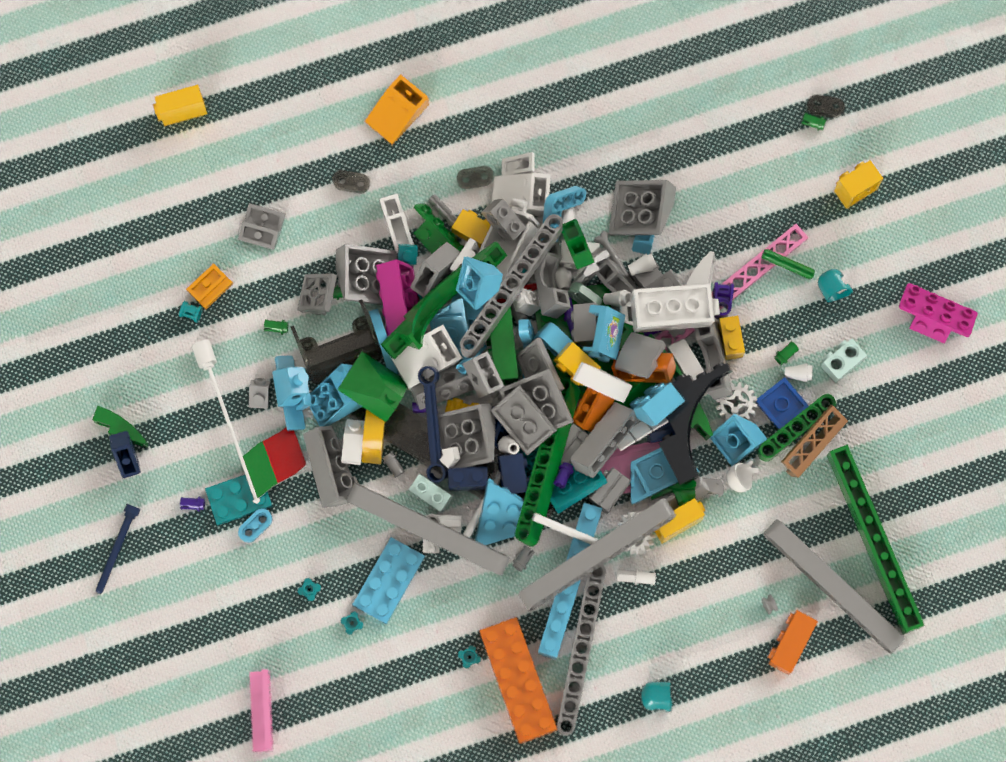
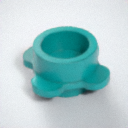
(309, 594)
(351, 628)
(474, 657)

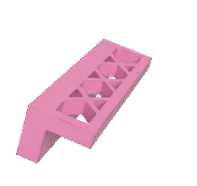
(261, 711)

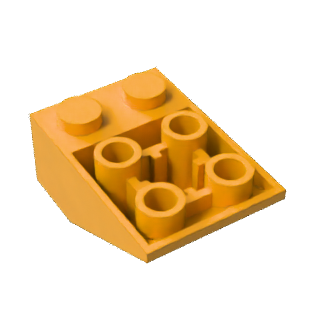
(397, 109)

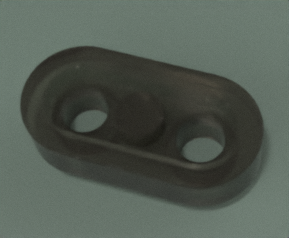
(825, 107)
(474, 175)
(352, 180)

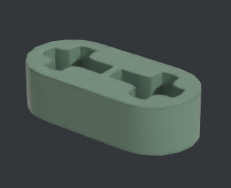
(582, 294)

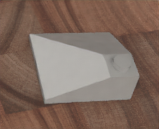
(641, 207)
(357, 272)
(545, 394)
(471, 431)

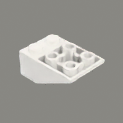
(527, 187)
(436, 351)

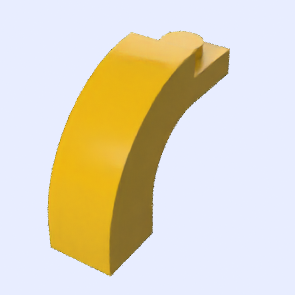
(373, 439)

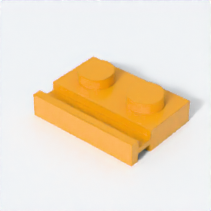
(209, 286)

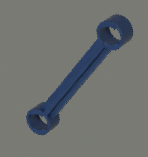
(432, 424)

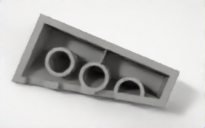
(331, 476)

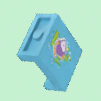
(607, 333)

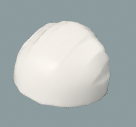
(740, 476)

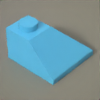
(478, 282)
(737, 438)

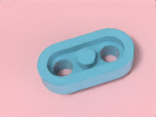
(255, 525)

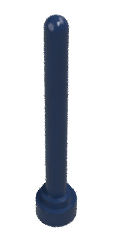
(130, 514)

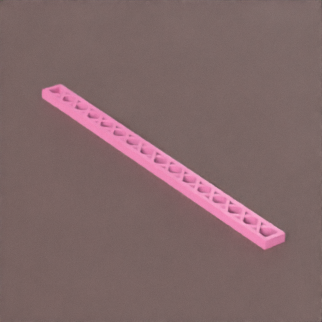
(751, 264)

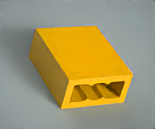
(179, 105)
(686, 517)

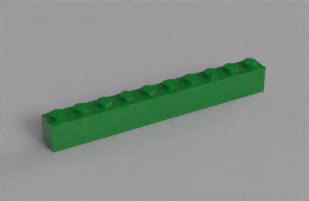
(875, 540)

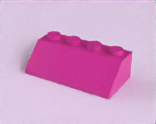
(395, 292)

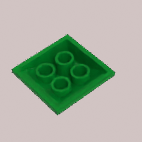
(373, 386)

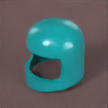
(831, 283)
(657, 696)

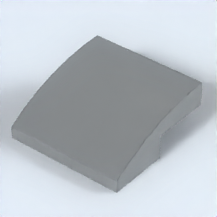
(261, 226)
(590, 270)
(639, 355)

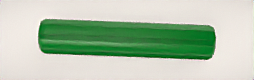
(788, 264)

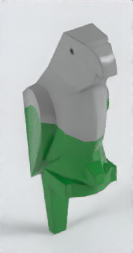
(695, 489)

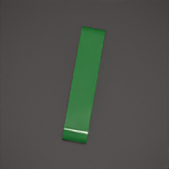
(791, 435)

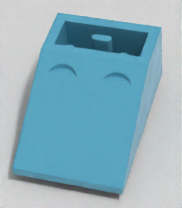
(656, 403)
(330, 404)

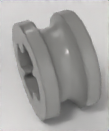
(769, 604)

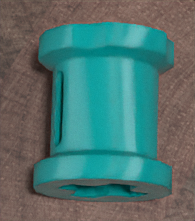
(190, 311)

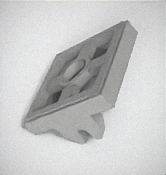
(307, 290)

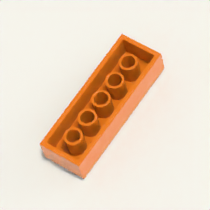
(518, 680)

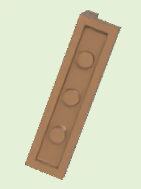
(817, 443)

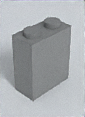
(434, 269)

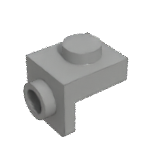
(259, 393)

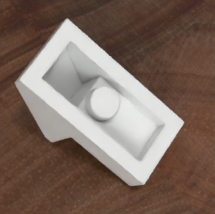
(518, 164)

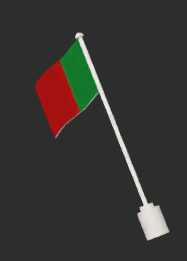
(269, 460)

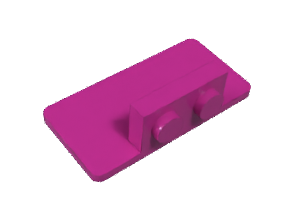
(935, 314)

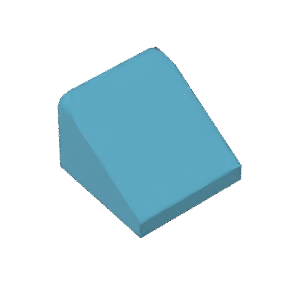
(643, 244)

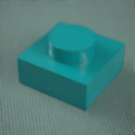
(407, 253)

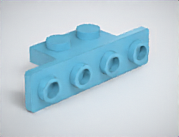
(293, 414)

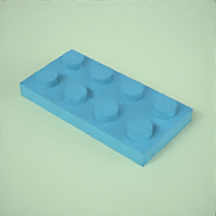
(388, 580)

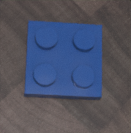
(781, 403)

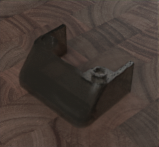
(325, 358)

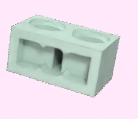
(846, 363)
(431, 492)

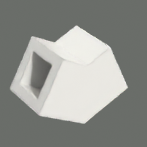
(450, 457)

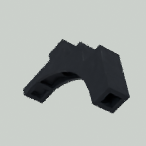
(677, 446)

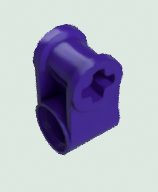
(724, 294)

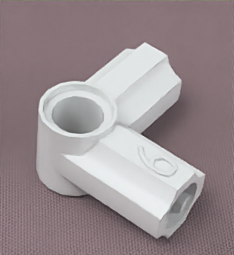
(452, 522)

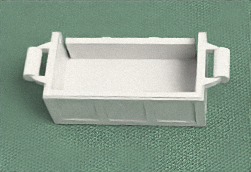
(515, 247)
(671, 308)

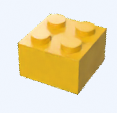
(858, 183)

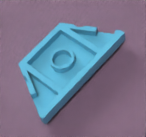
(455, 321)
(650, 475)
(498, 514)

